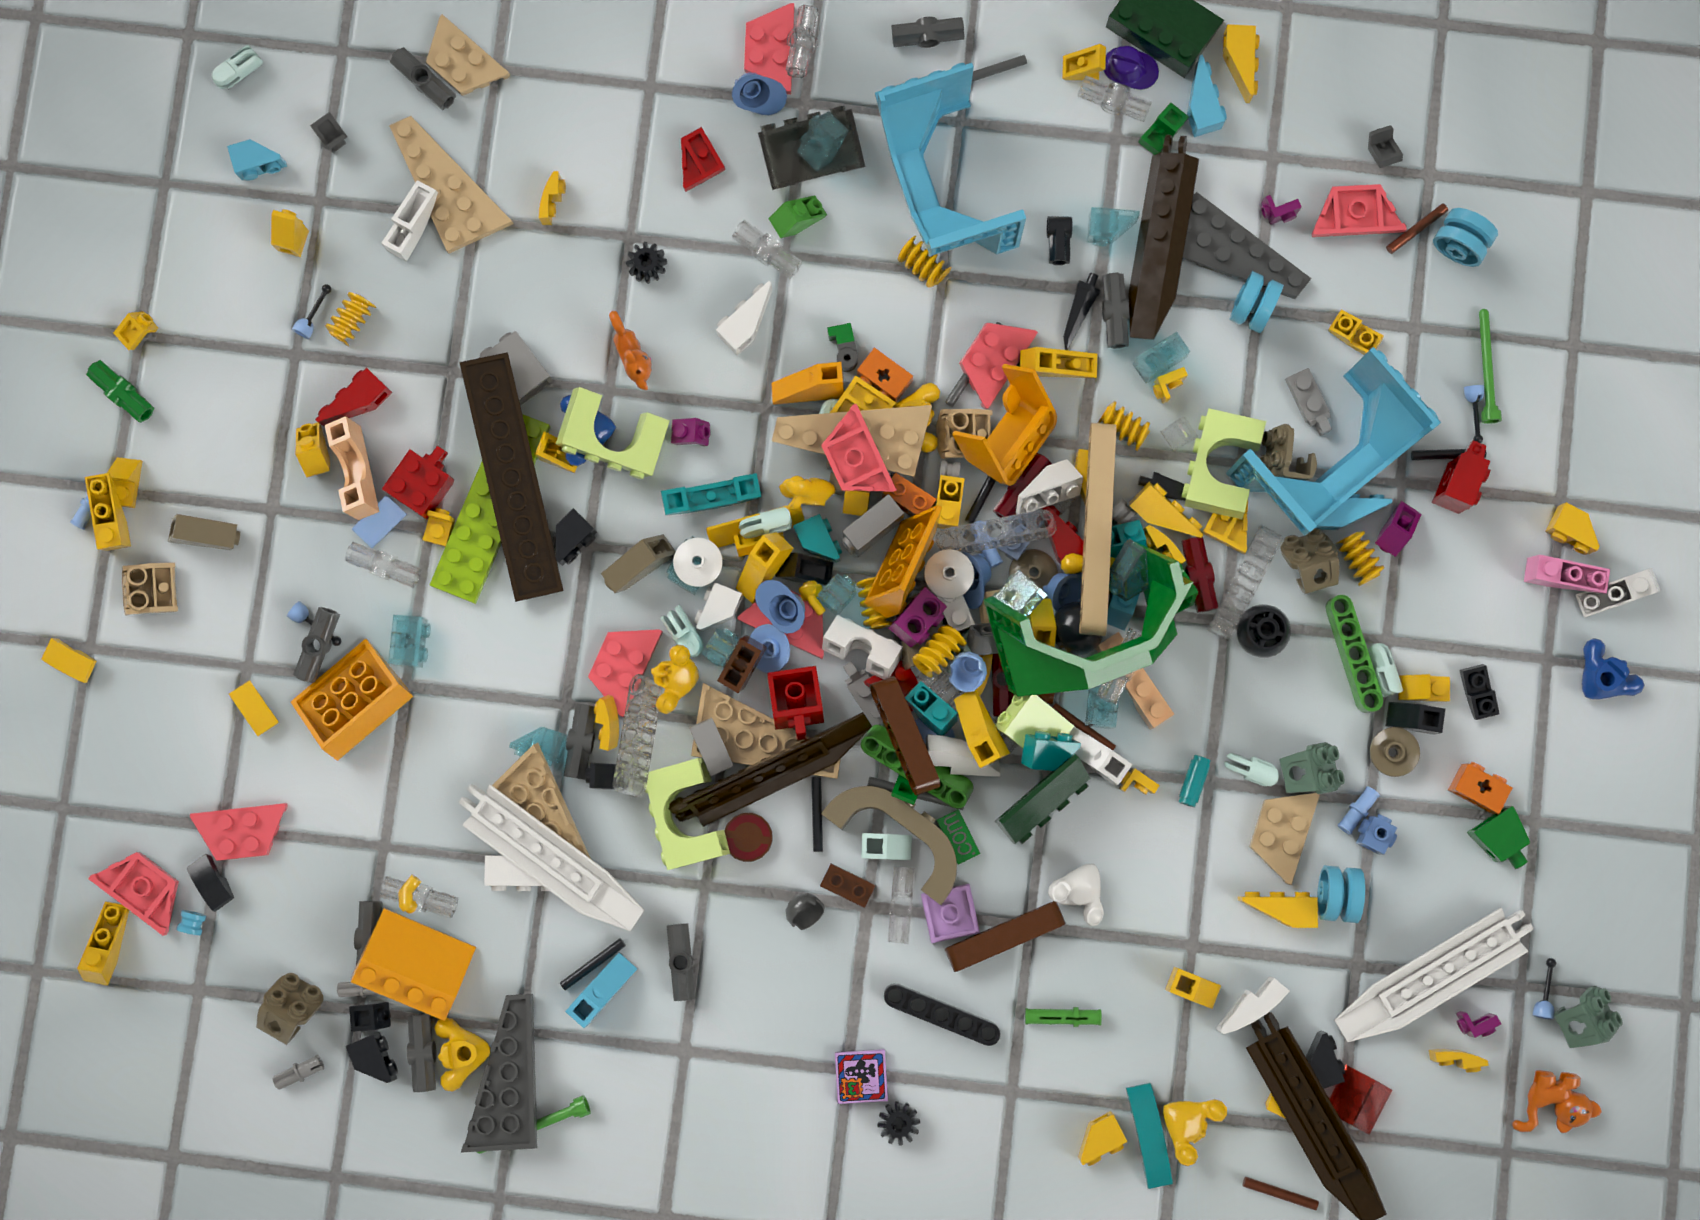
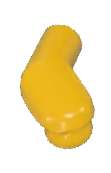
(405, 894)

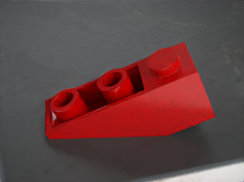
(360, 396)
(1065, 538)

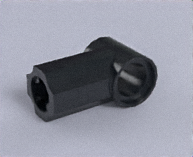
(1059, 234)

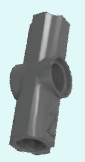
(928, 32)
(431, 87)
(1115, 310)
(310, 658)
(580, 741)
(368, 916)
(682, 979)
(421, 1052)

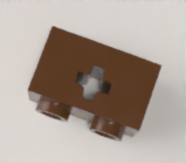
(742, 664)
(847, 885)

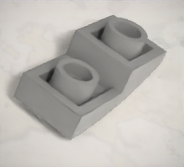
(711, 746)

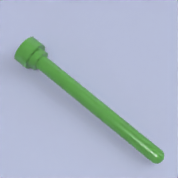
(1490, 412)
(578, 1107)

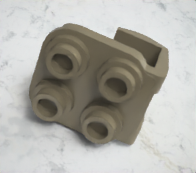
(1279, 454)
(1310, 554)
(286, 1006)

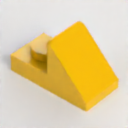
(1084, 62)
(126, 480)
(1425, 688)

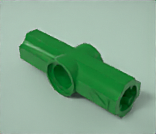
(120, 391)

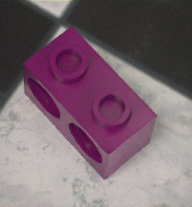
(914, 614)

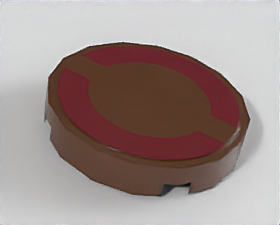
(748, 837)

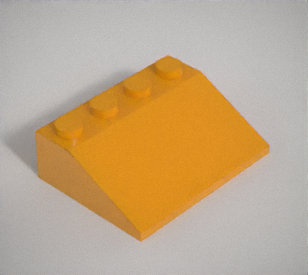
(903, 562)
(351, 700)
(413, 964)

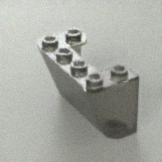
(788, 167)

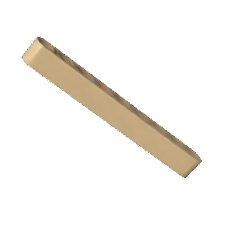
(1097, 529)

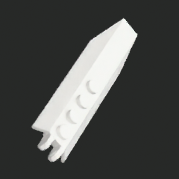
(549, 858)
(1435, 976)

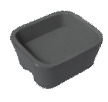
(981, 639)

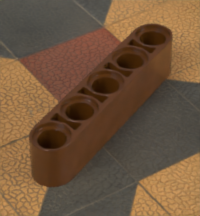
(904, 735)
(1005, 936)

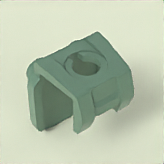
(1319, 767)
(1595, 1013)

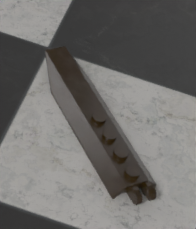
(1161, 238)
(771, 773)
(1314, 1119)

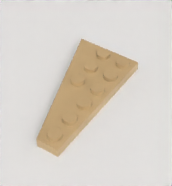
(461, 207)
(895, 431)
(747, 732)
(536, 791)

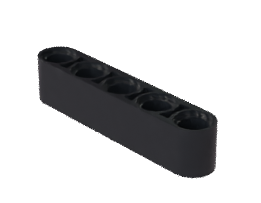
(950, 1023)

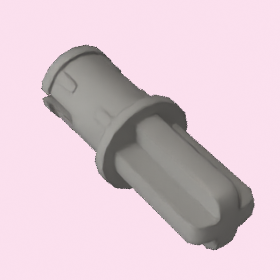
(349, 989)
(298, 1072)

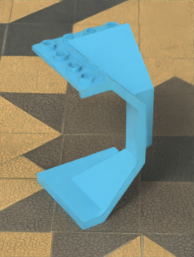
(909, 119)
(1390, 425)

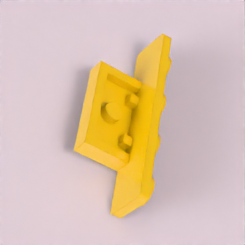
(729, 533)

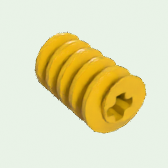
(922, 263)
(349, 317)
(1125, 425)
(1361, 557)
(875, 619)
(938, 649)

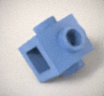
(1368, 834)

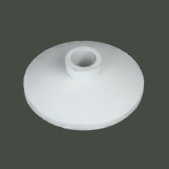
(700, 574)
(946, 586)

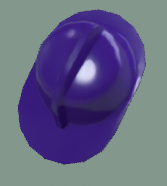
(1131, 67)

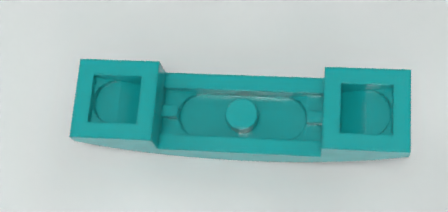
(711, 495)
(1150, 1135)

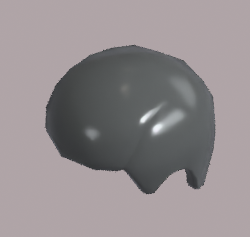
(804, 910)

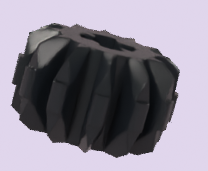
(648, 271)
(891, 1118)

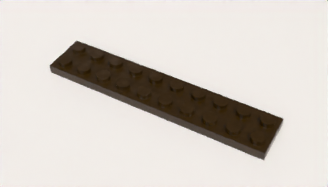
(511, 476)

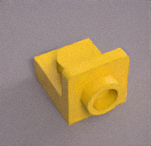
(134, 329)
(1171, 380)
(438, 527)
(1142, 782)

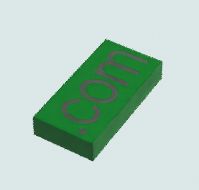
(959, 836)

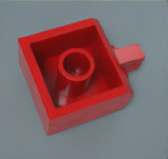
(1462, 479)
(420, 481)
(796, 699)

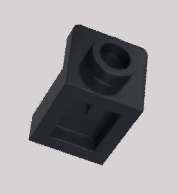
(370, 1017)

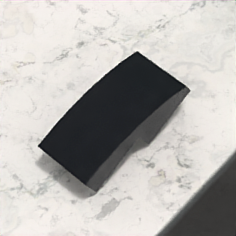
(1478, 692)
(209, 883)

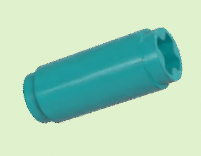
(1194, 781)

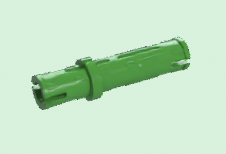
(1063, 1016)

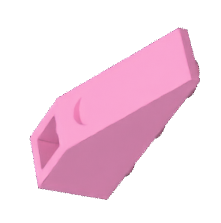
(1566, 574)

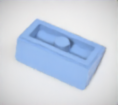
(377, 526)

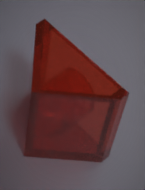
(1359, 1099)

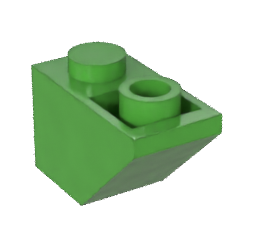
(797, 216)

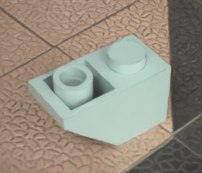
(886, 846)

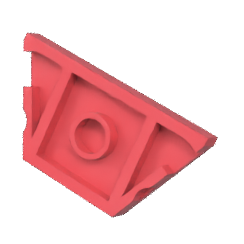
(767, 45)
(1357, 212)
(988, 353)
(856, 456)
(807, 638)
(621, 659)
(240, 830)
(141, 889)

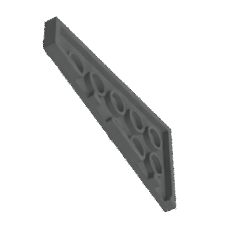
(1230, 249)
(507, 1093)

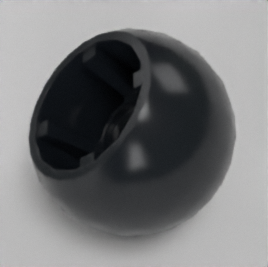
(1279, 627)
(1068, 634)

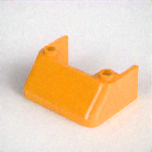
(1018, 434)

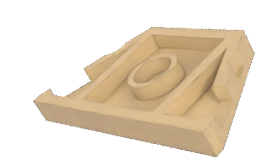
(461, 59)
(1283, 832)

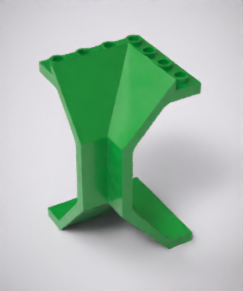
(1043, 669)

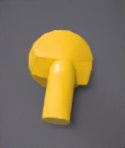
(809, 592)

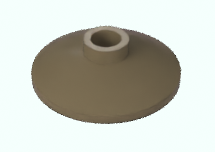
(1035, 559)
(1406, 752)

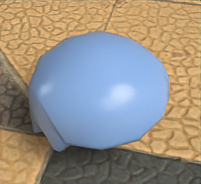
(967, 671)

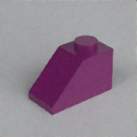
(1398, 529)

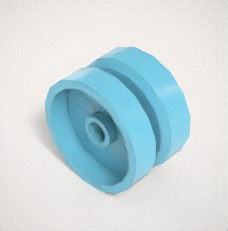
(1465, 237)
(1257, 302)
(1341, 894)

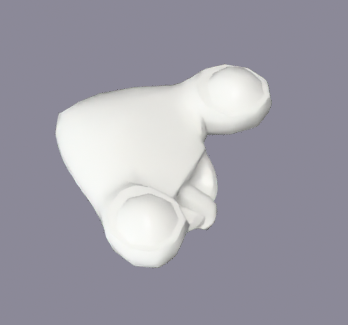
(1080, 888)

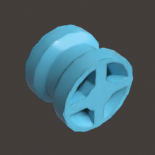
(191, 922)

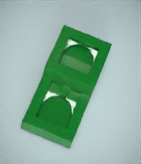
(1167, 123)
(903, 791)

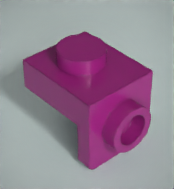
(1281, 213)
(690, 431)
(1482, 1026)

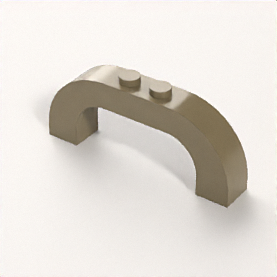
(856, 799)

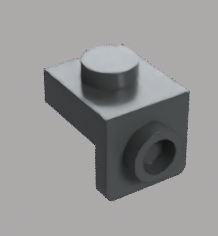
(329, 132)
(1383, 147)

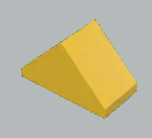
(552, 453)

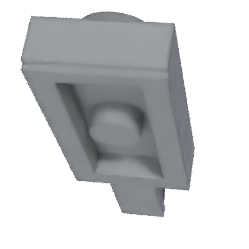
(1309, 400)
(862, 693)

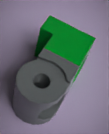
(845, 344)

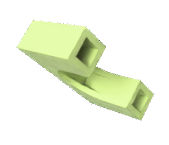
(579, 436)
(1204, 490)
(677, 847)

